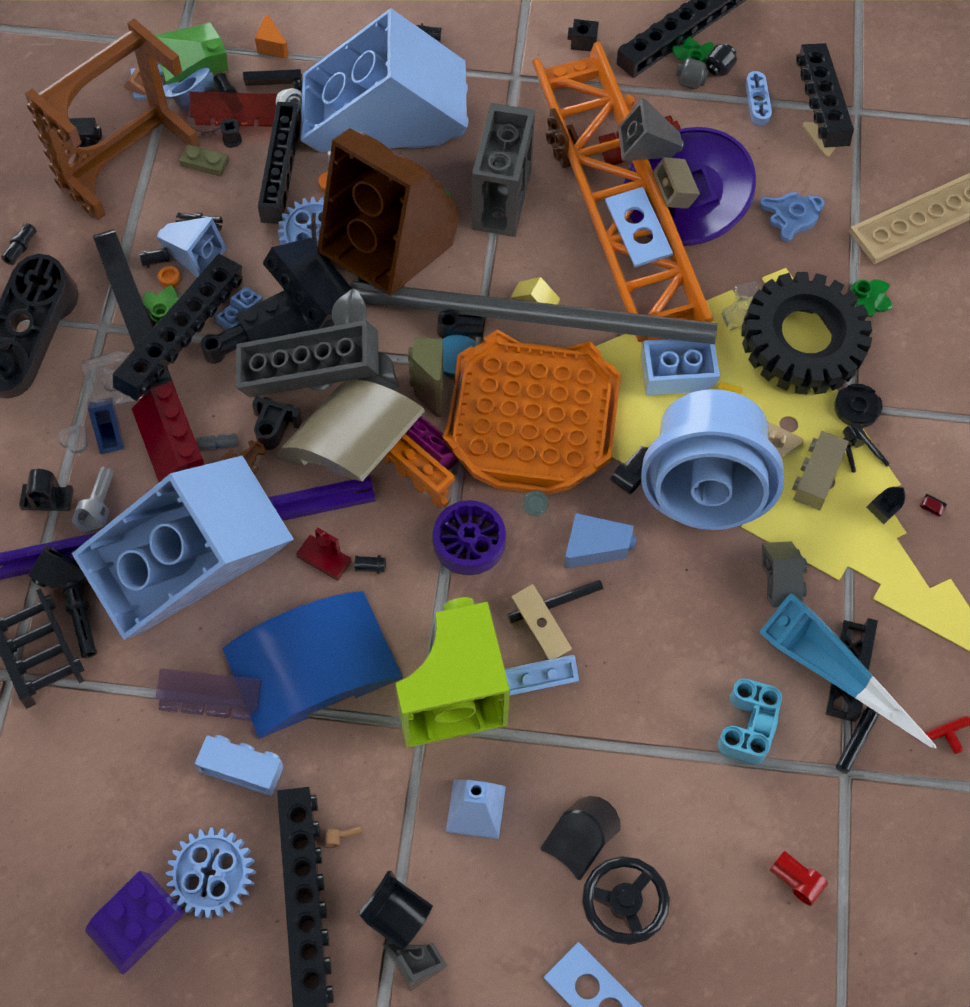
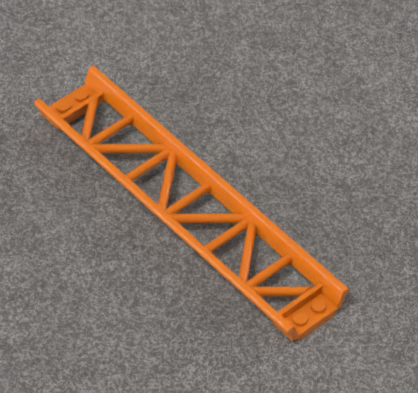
(571, 76)

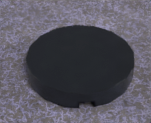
(858, 405)

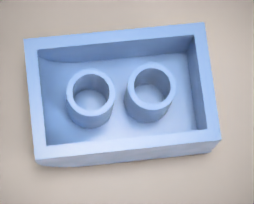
(678, 366)

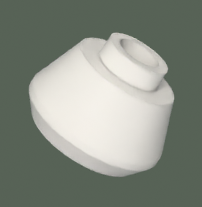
(290, 95)

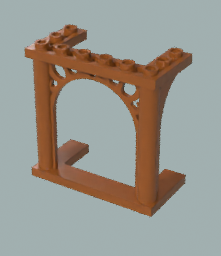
(59, 134)

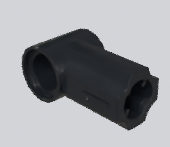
(459, 324)
(223, 343)
(628, 475)

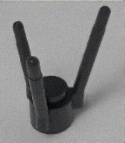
(857, 437)

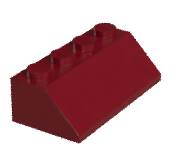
(166, 431)

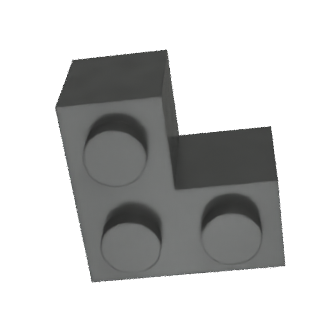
(784, 571)

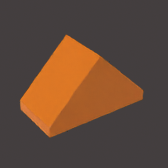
(269, 40)

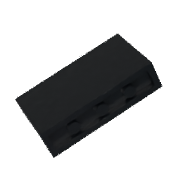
(307, 278)

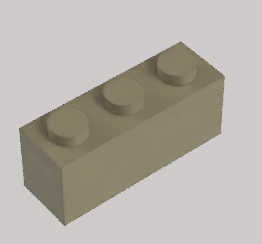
(819, 470)

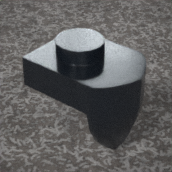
(887, 503)

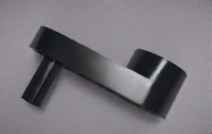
(39, 293)

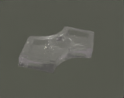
(735, 313)

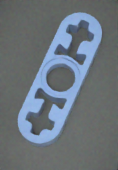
(754, 105)

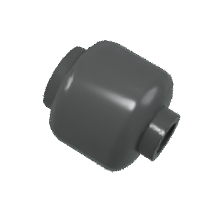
(691, 73)

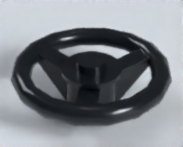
(625, 900)

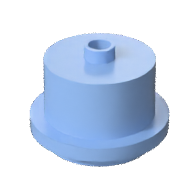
(713, 462)

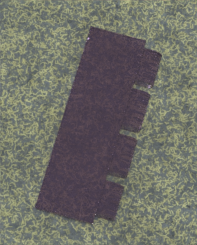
(204, 689)

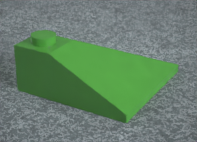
(197, 49)

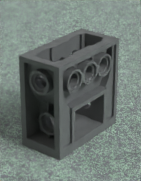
(502, 169)

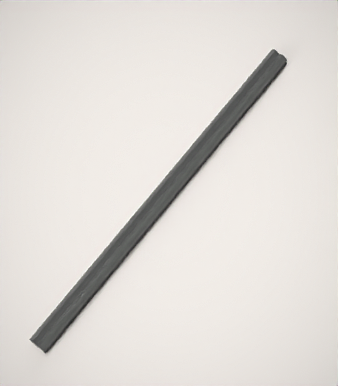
(542, 313)

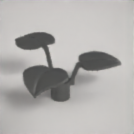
(352, 309)

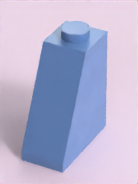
(597, 541)

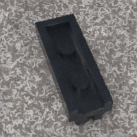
(274, 77)

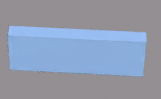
(542, 674)

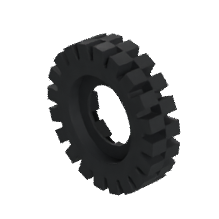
(817, 370)

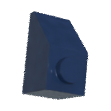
(106, 425)

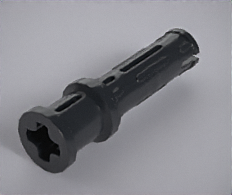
(76, 608)

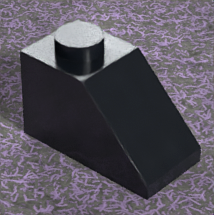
(55, 569)

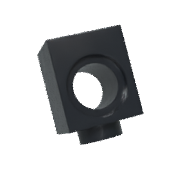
(583, 34)
(87, 130)

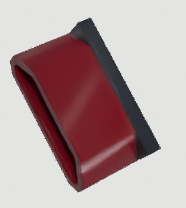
(933, 505)

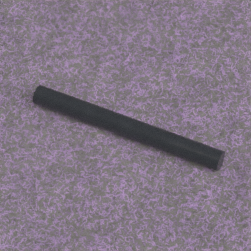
(563, 598)

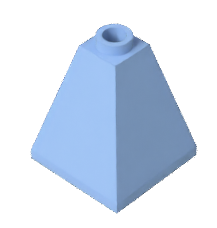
(192, 243)
(476, 808)

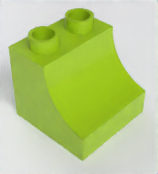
(460, 682)

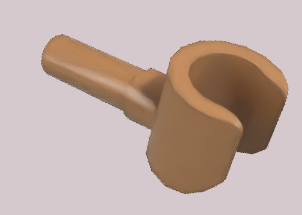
(333, 836)

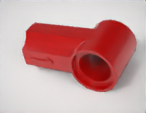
(805, 883)

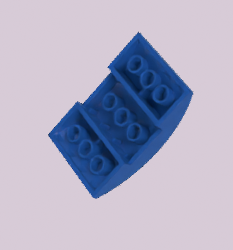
(312, 659)

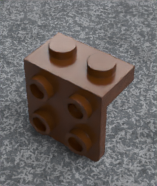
(559, 138)

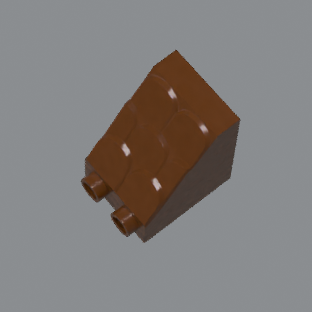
(382, 213)

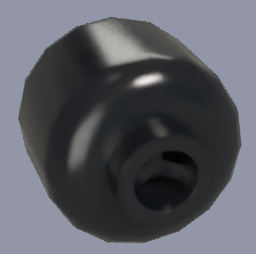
(721, 59)

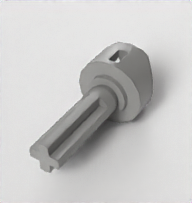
(93, 510)

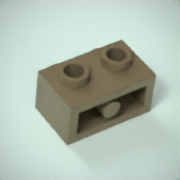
(676, 182)

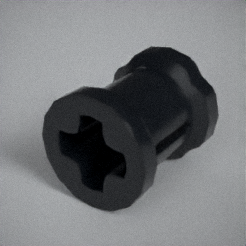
(231, 136)

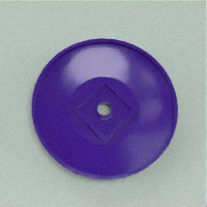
(724, 180)

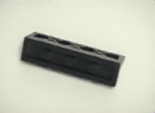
(864, 656)

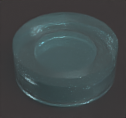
(535, 503)

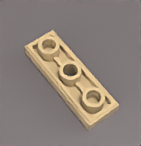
(534, 609)

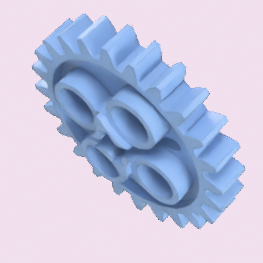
(291, 230)
(187, 867)

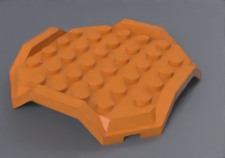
(532, 413)

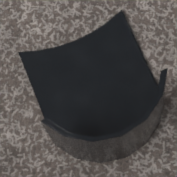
(582, 833)
(395, 911)

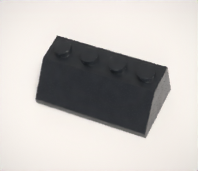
(274, 318)

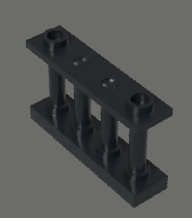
(16, 668)

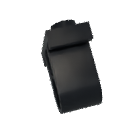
(273, 418)
(45, 493)

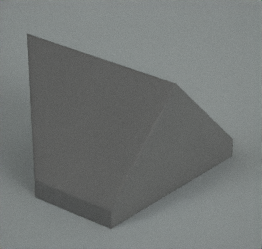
(416, 962)

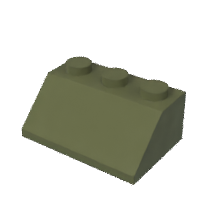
(427, 372)

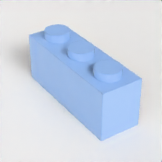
(239, 764)

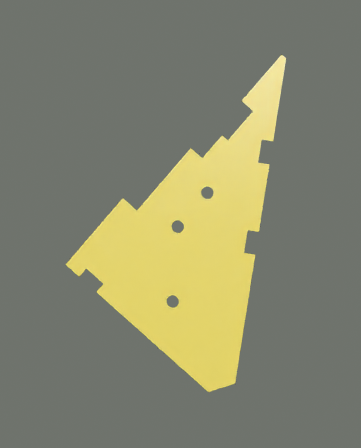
(844, 529)

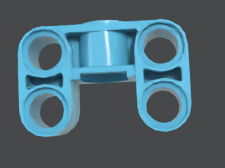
(761, 724)

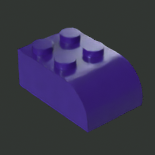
(133, 921)

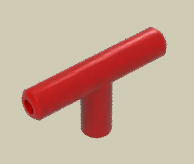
(948, 731)

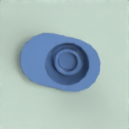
(182, 90)

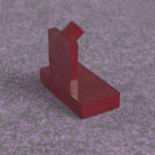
(324, 554)

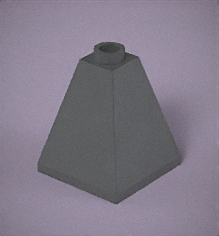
(647, 134)

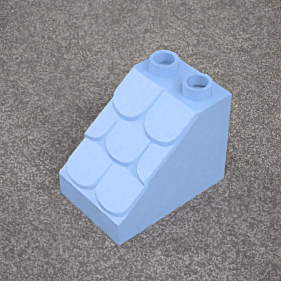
(388, 85)
(181, 543)

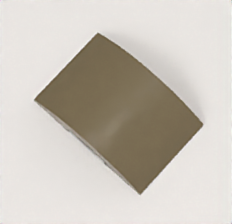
(352, 429)

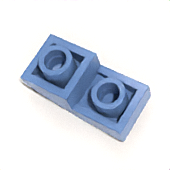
(240, 301)

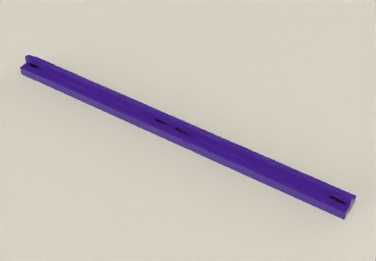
(287, 505)

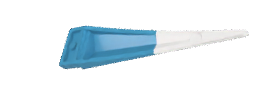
(811, 642)

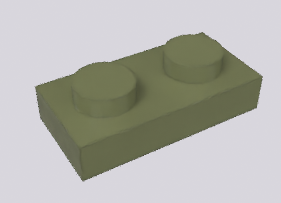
(204, 160)

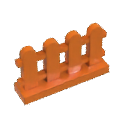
(422, 468)

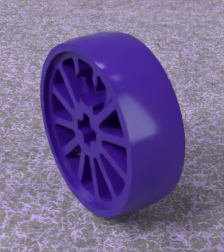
(482, 561)

